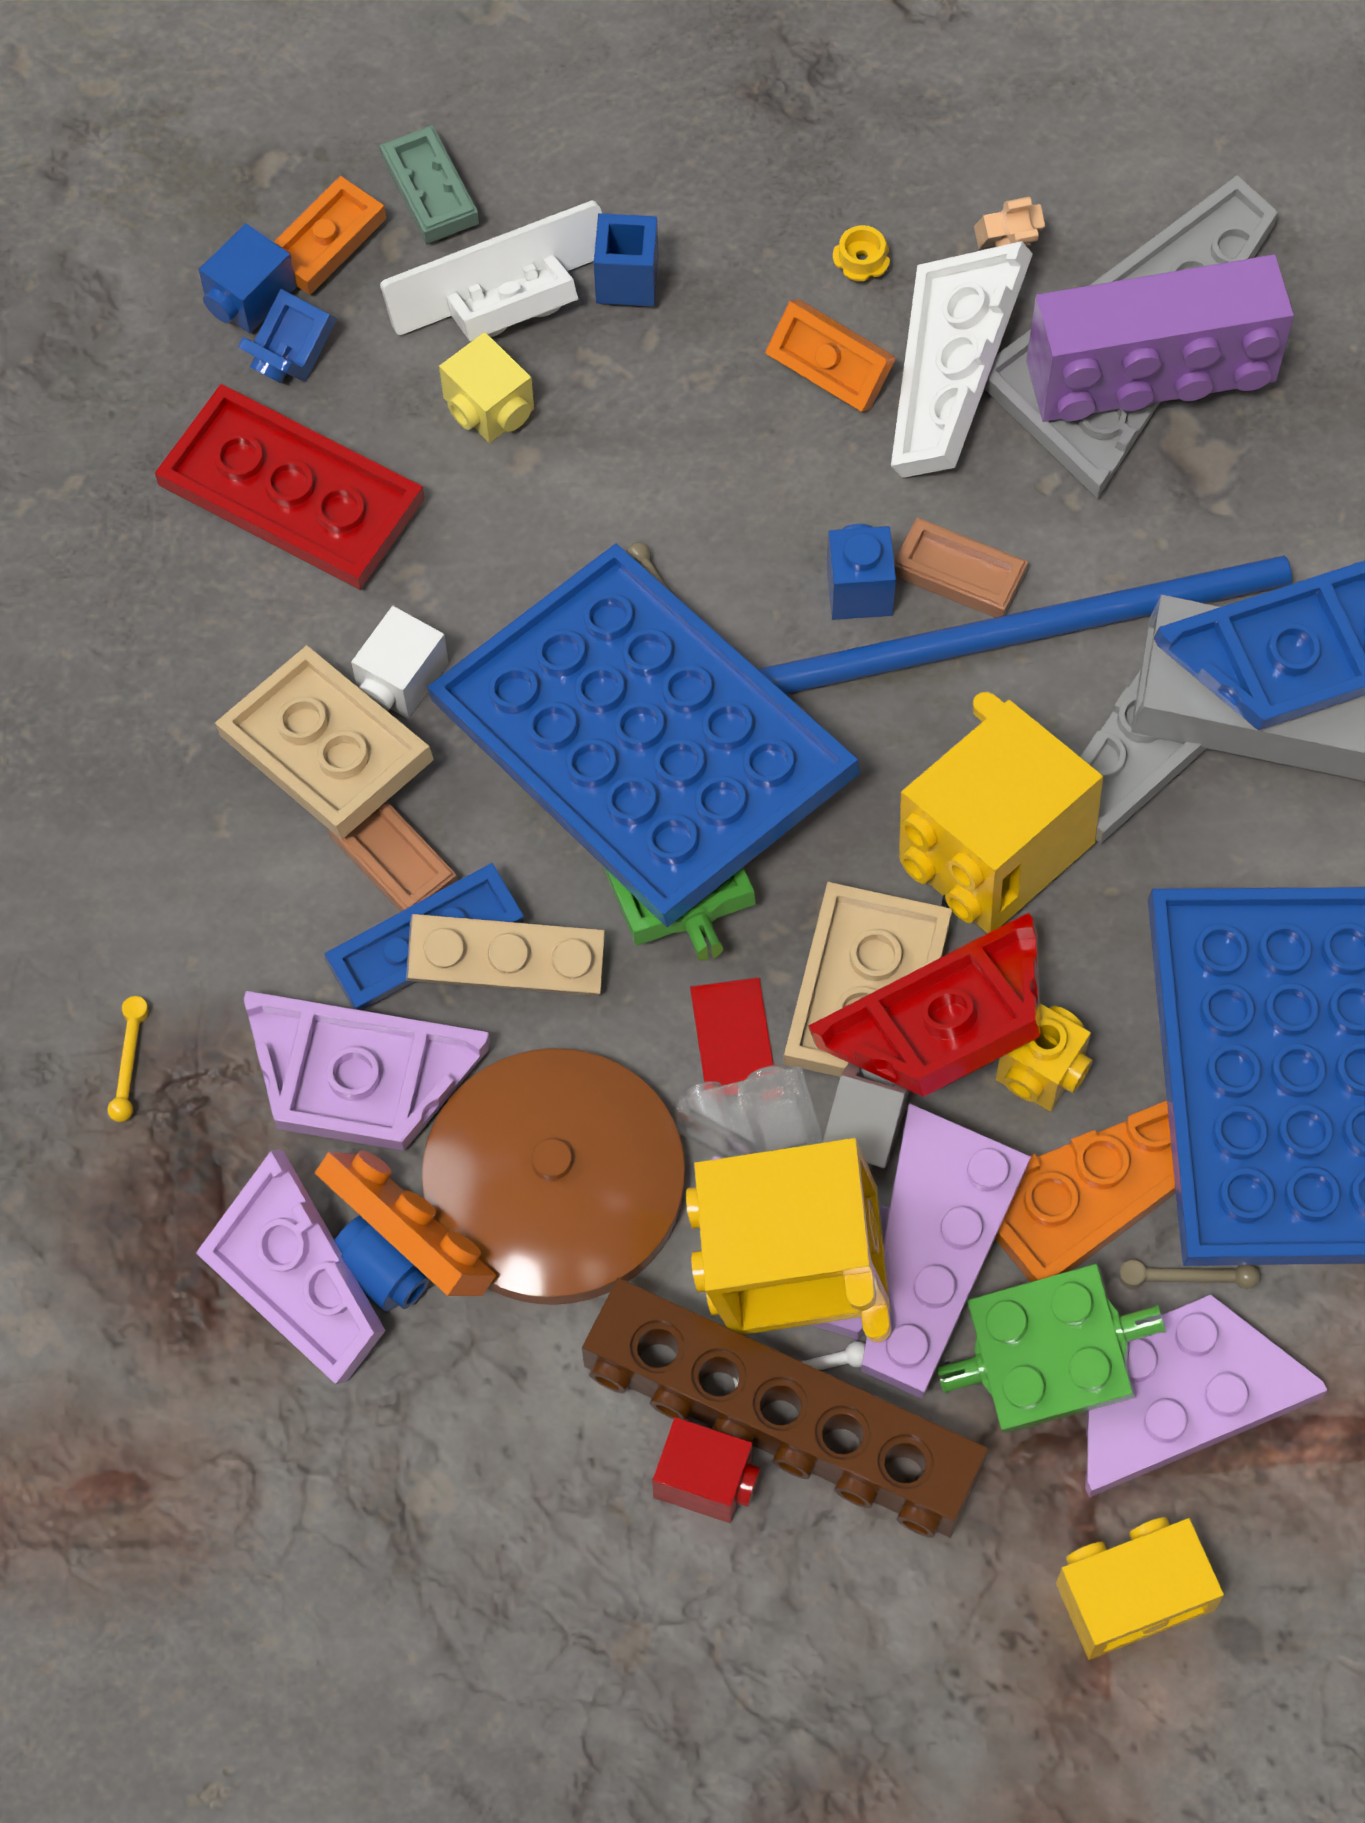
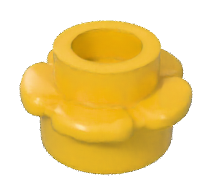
(862, 241)

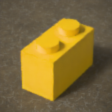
(1138, 1586)

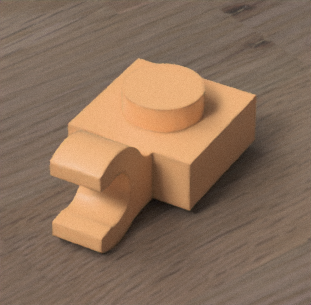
(1013, 224)

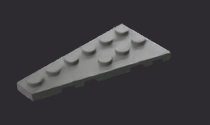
(1216, 231)

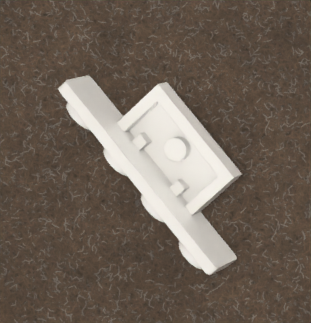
(497, 279)

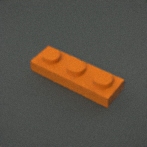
(406, 1222)

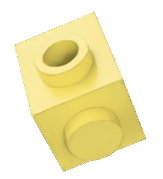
(486, 388)

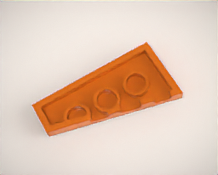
(1088, 1194)

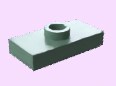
(429, 184)

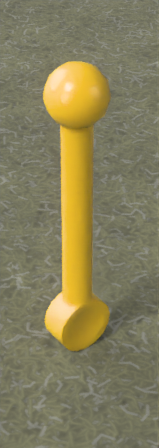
(135, 1012)

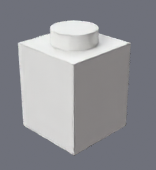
(400, 662)

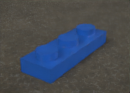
(376, 960)

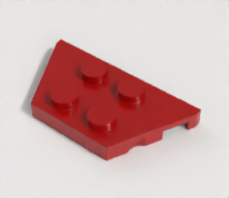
(944, 1014)

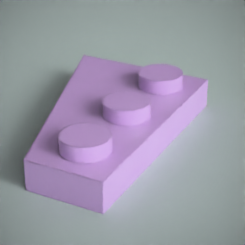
(292, 1271)

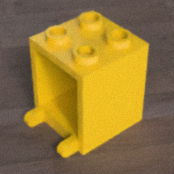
(998, 815)
(791, 1239)

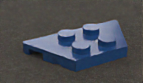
(1280, 648)

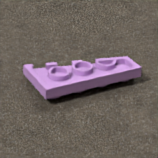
(938, 1233)

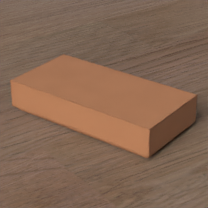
(959, 568)
(396, 858)

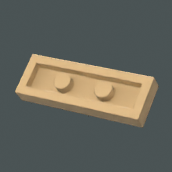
(505, 955)

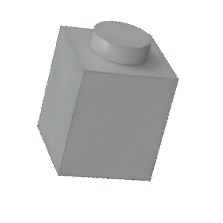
(869, 1111)

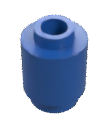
(379, 1267)

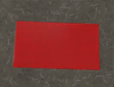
(731, 1029)

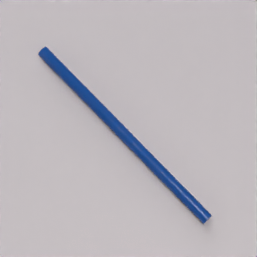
(1025, 626)

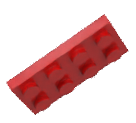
(290, 486)

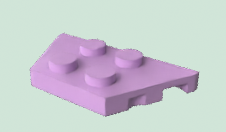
(357, 1070)
(1192, 1391)

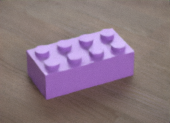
(1158, 338)

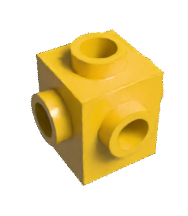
(1049, 1063)

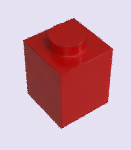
(705, 1471)

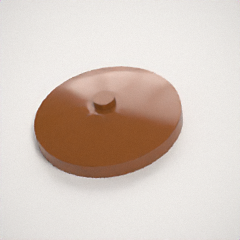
(556, 1173)

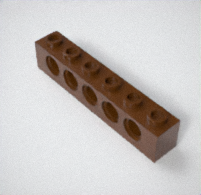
(638, 1319)

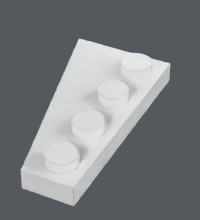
(950, 350)

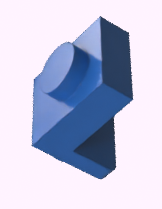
(289, 338)

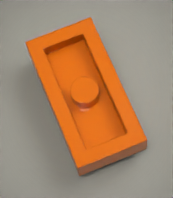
(330, 232)
(830, 355)

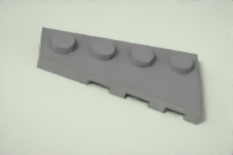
(1131, 764)

